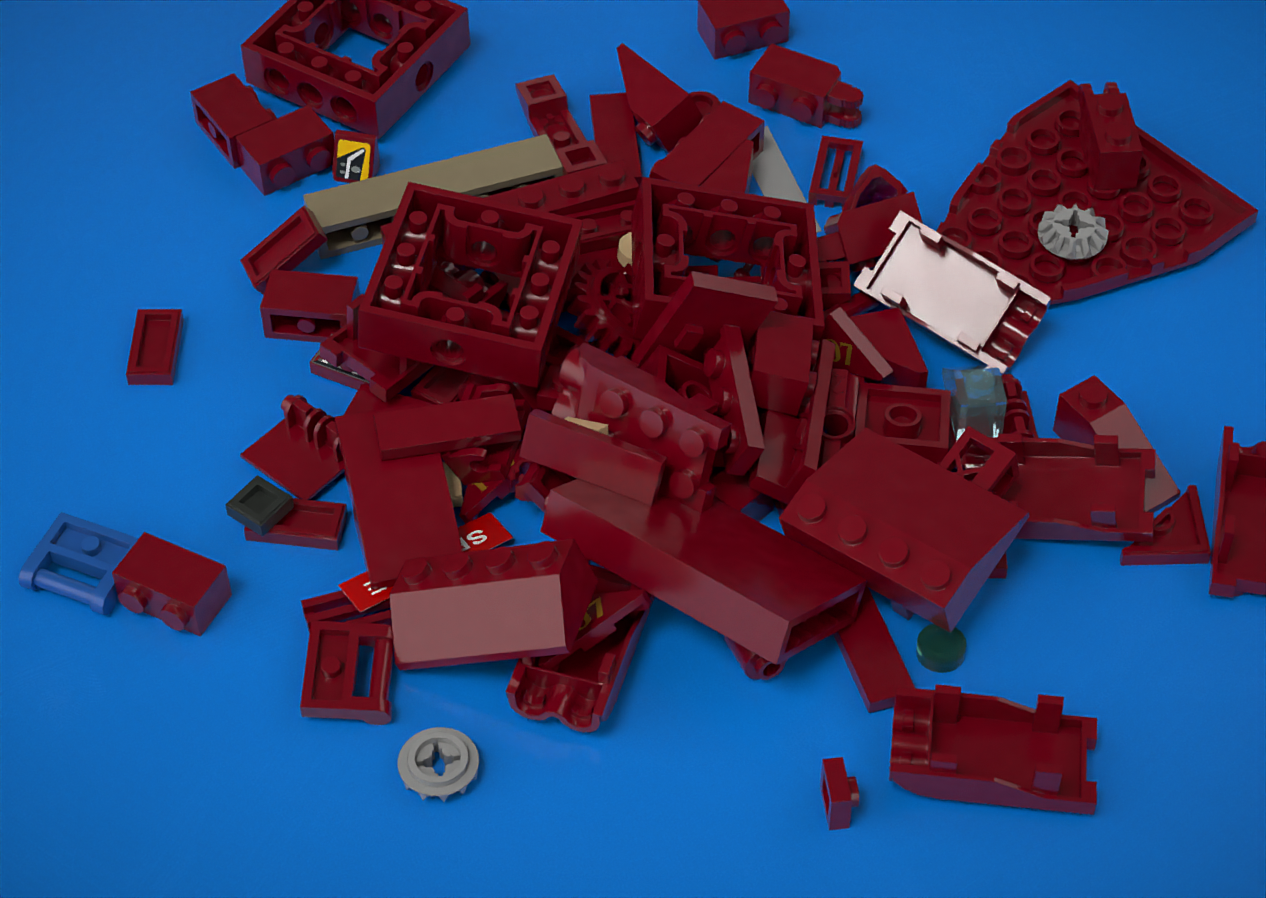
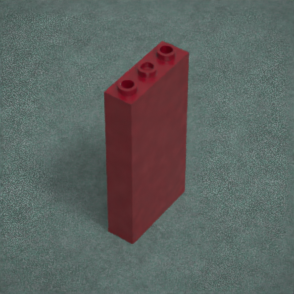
(711, 566)

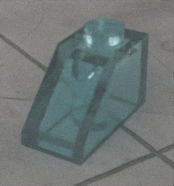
(976, 399)

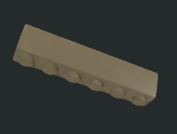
(356, 210)

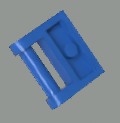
(83, 548)

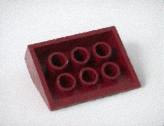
(904, 526)

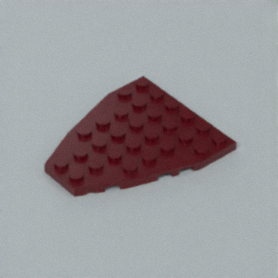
(1039, 162)

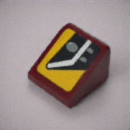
(355, 156)

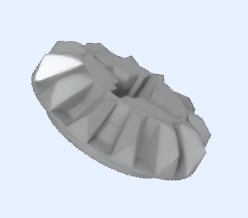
(1056, 238)
(458, 755)

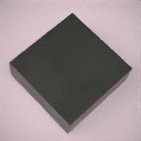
(259, 505)

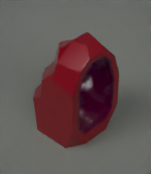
(873, 186)

